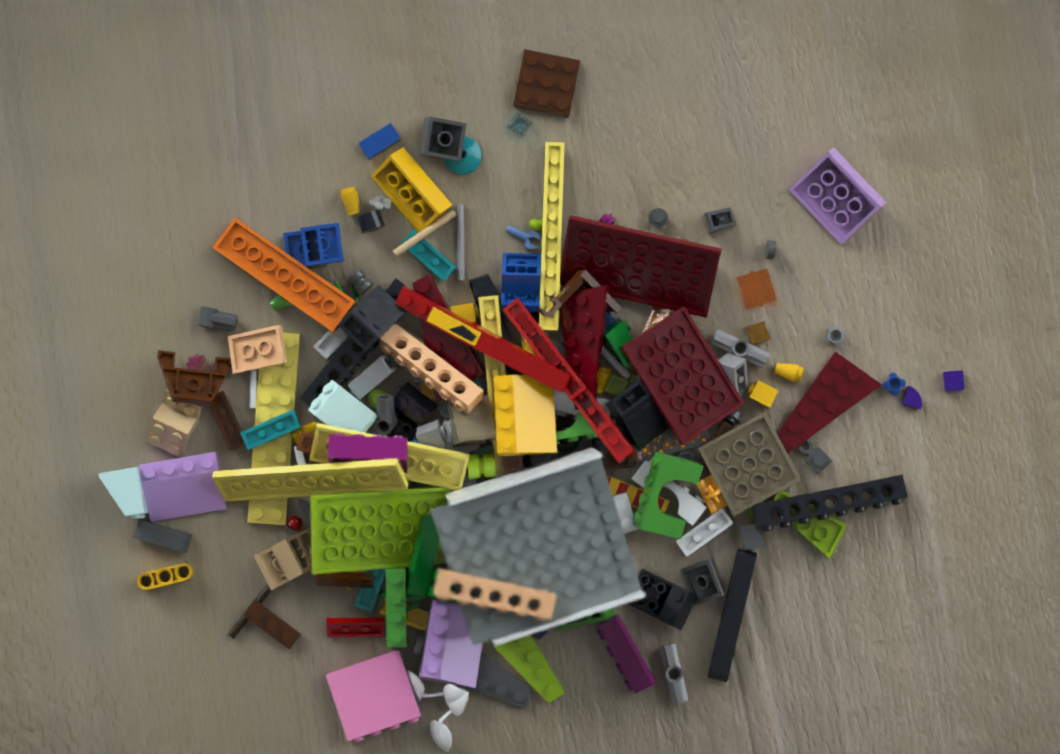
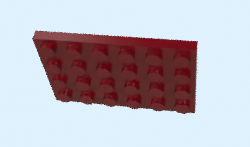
(682, 375)

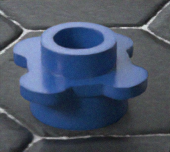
(899, 384)

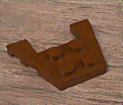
(193, 385)

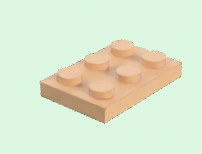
(257, 349)

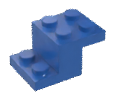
(315, 245)
(521, 280)

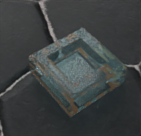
(519, 124)

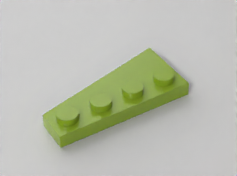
(822, 533)
(531, 664)

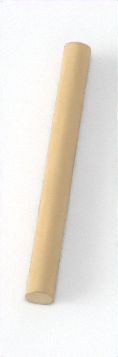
(424, 233)

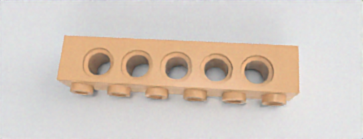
(398, 337)
(446, 578)

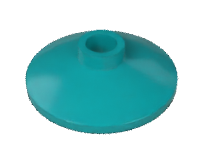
(469, 162)

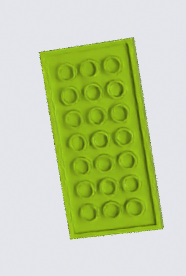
(370, 528)

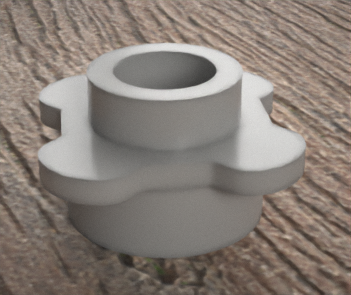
(840, 335)

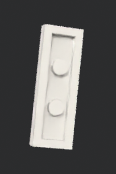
(704, 532)

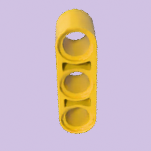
(155, 576)

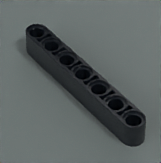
(732, 615)

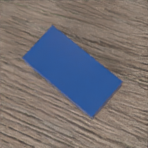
(379, 141)

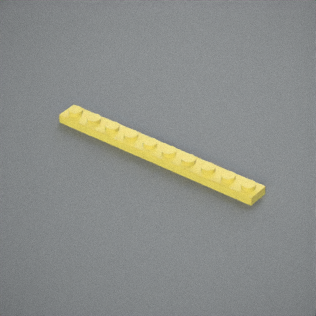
(551, 232)
(491, 321)

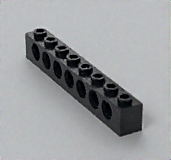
(345, 350)
(893, 484)

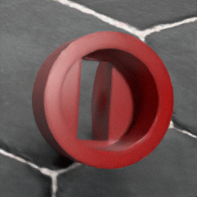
(294, 523)

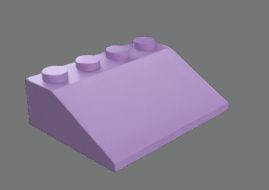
(837, 195)
(181, 486)
(448, 648)

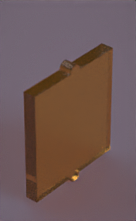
(756, 288)

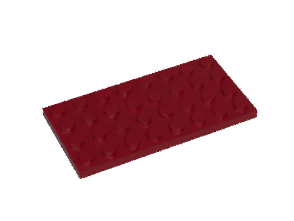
(641, 265)

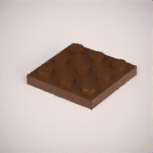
(546, 83)

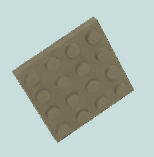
(749, 463)

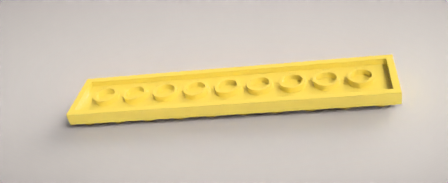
(275, 397)
(310, 480)

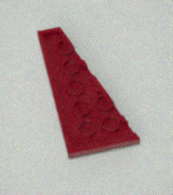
(584, 332)
(445, 346)
(829, 396)

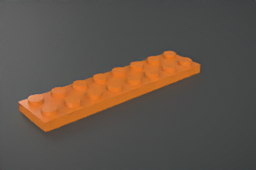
(284, 275)

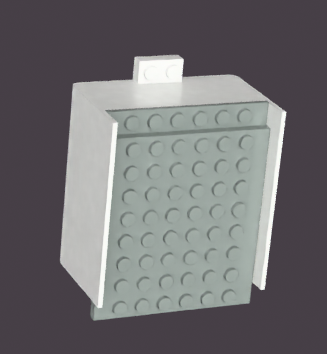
(543, 531)

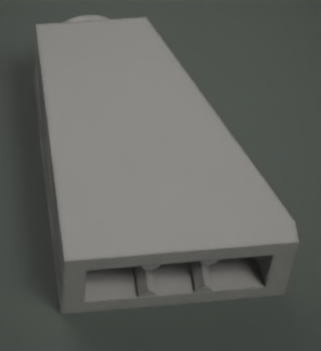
(374, 376)

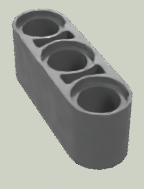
(162, 536)

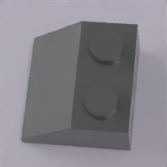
(442, 139)

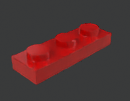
(356, 627)

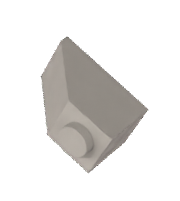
(736, 371)
(432, 434)

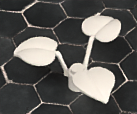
(456, 700)

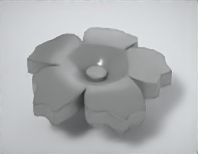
(380, 203)

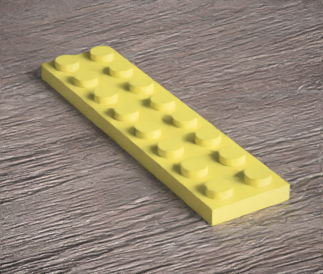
(425, 463)

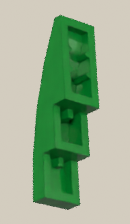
(423, 560)

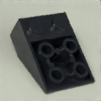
(371, 318)
(411, 411)
(638, 414)
(664, 600)

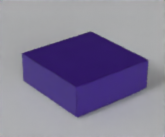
(953, 380)

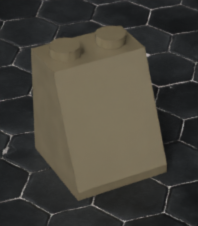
(472, 428)

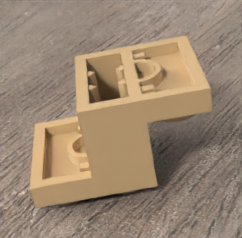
(173, 425)
(286, 559)

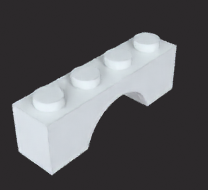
(689, 507)

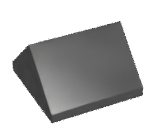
(703, 581)

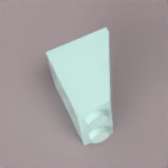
(341, 409)
(127, 491)

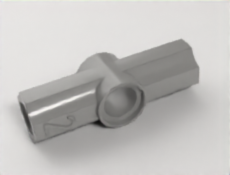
(728, 342)
(676, 686)

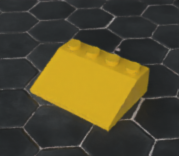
(524, 416)

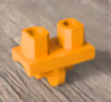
(711, 494)

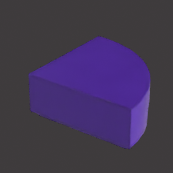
(912, 398)

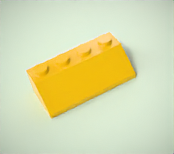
(411, 190)

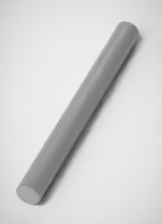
(460, 243)

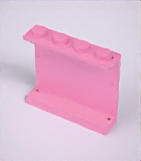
(373, 696)

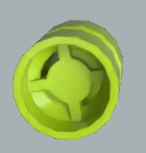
(481, 466)

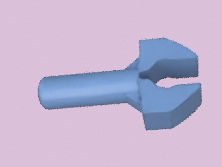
(524, 236)

